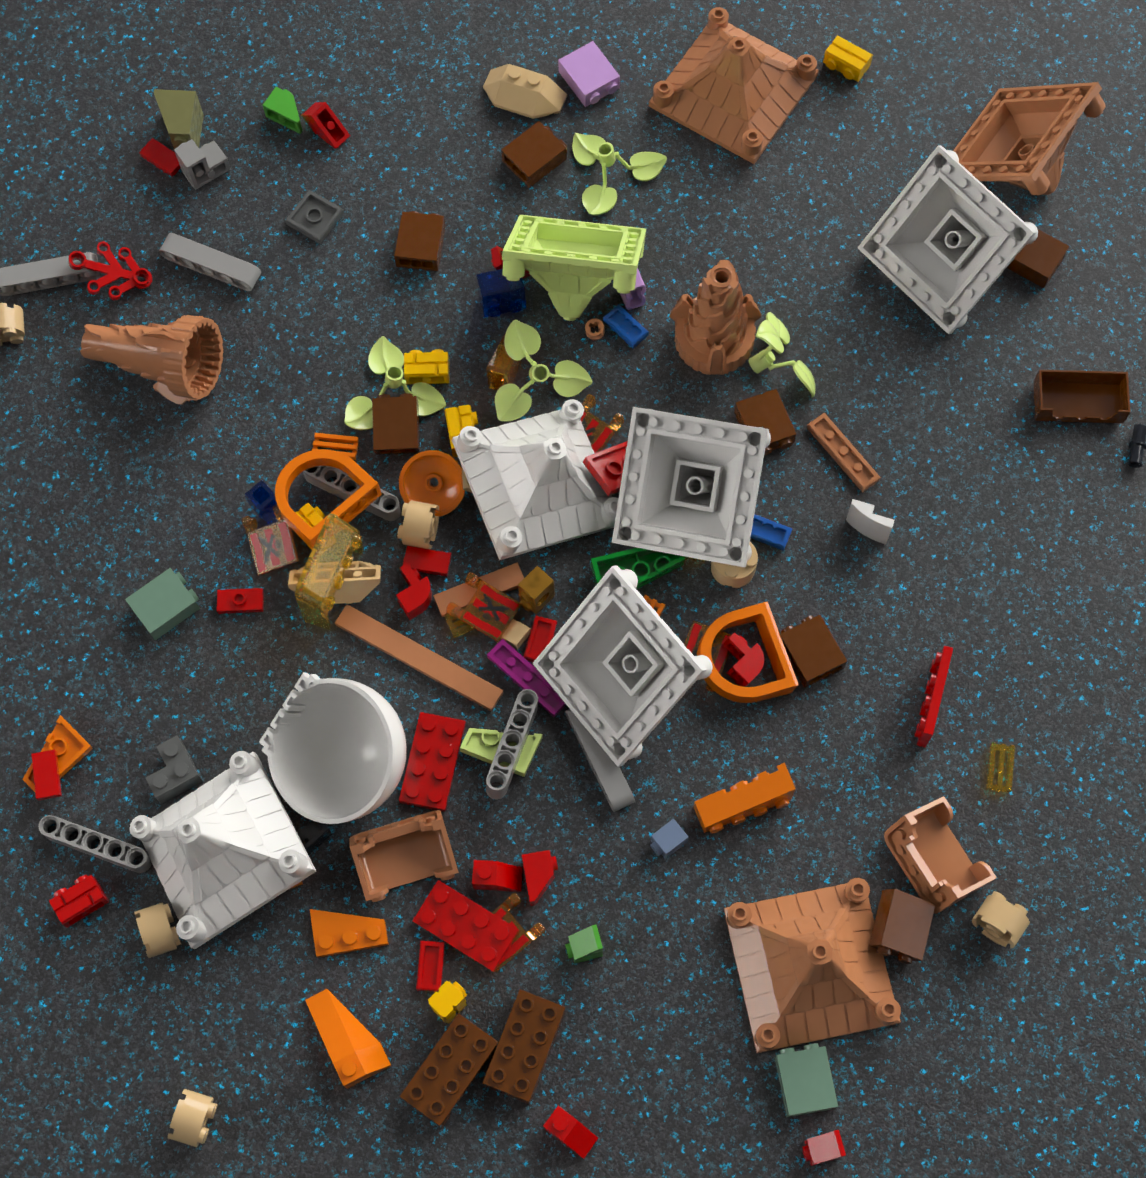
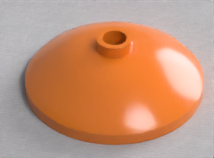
(417, 476)

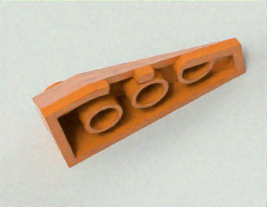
(349, 1044)

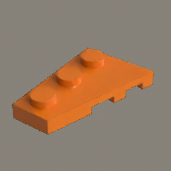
(69, 746)
(346, 933)

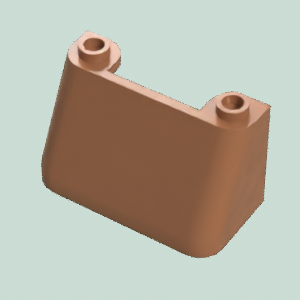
(402, 854)
(934, 856)

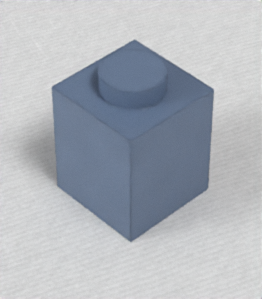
(668, 839)

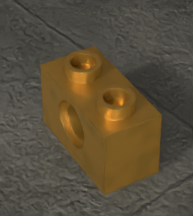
(536, 590)

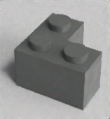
(178, 774)

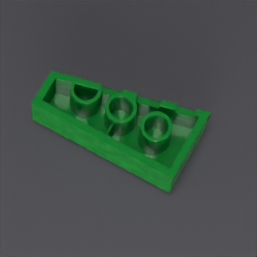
(645, 563)

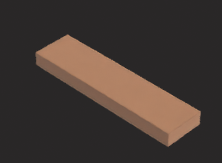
(843, 452)
(502, 579)

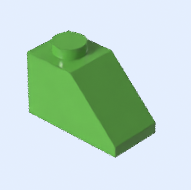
(282, 109)
(584, 945)

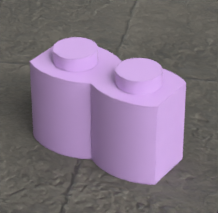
(635, 297)

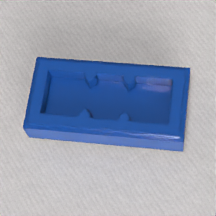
(625, 326)
(770, 532)

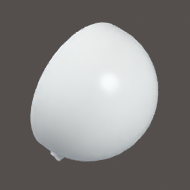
(335, 749)

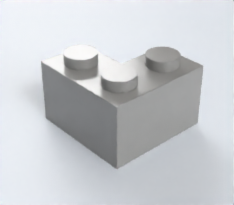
(201, 164)

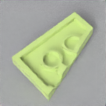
(484, 744)

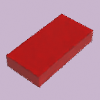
(161, 157)
(428, 560)
(540, 636)
(46, 775)
(430, 966)

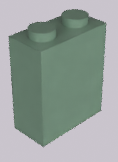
(163, 603)
(806, 1080)

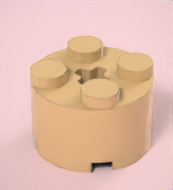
(11, 324)
(419, 524)
(735, 575)
(1001, 920)
(156, 929)
(191, 1118)

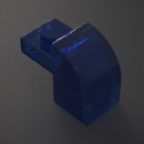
(262, 500)

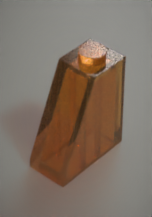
(501, 368)

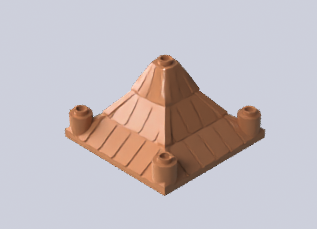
(734, 88)
(1025, 134)
(810, 966)

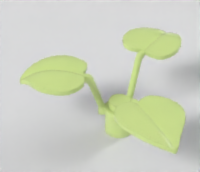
(588, 148)
(773, 332)
(521, 342)
(389, 360)

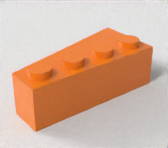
(745, 800)

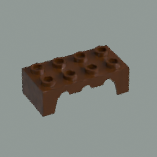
(1081, 396)
(524, 1046)
(449, 1070)

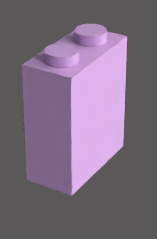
(589, 74)

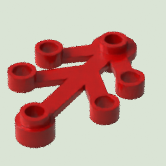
(113, 270)

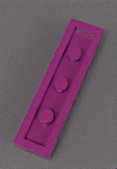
(526, 676)

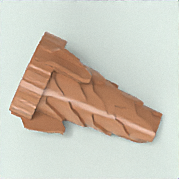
(718, 325)
(178, 355)

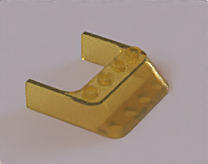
(325, 569)

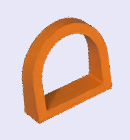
(347, 510)
(774, 646)

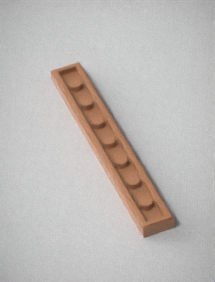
(419, 657)

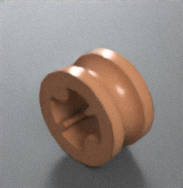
(592, 323)

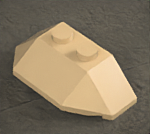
(524, 91)
(357, 584)

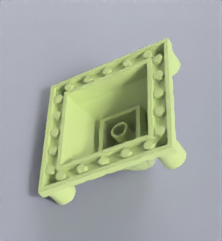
(573, 258)

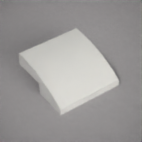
(869, 524)

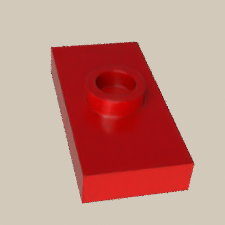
(240, 600)

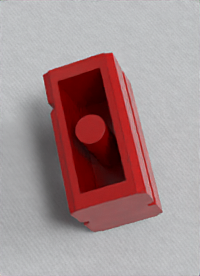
(79, 900)

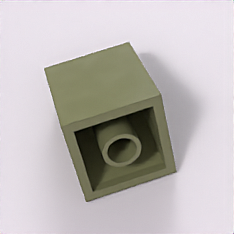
(181, 115)

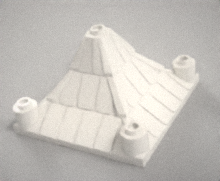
(946, 239)
(535, 481)
(690, 486)
(619, 665)
(224, 849)

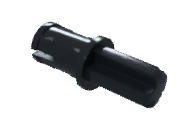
(1137, 446)

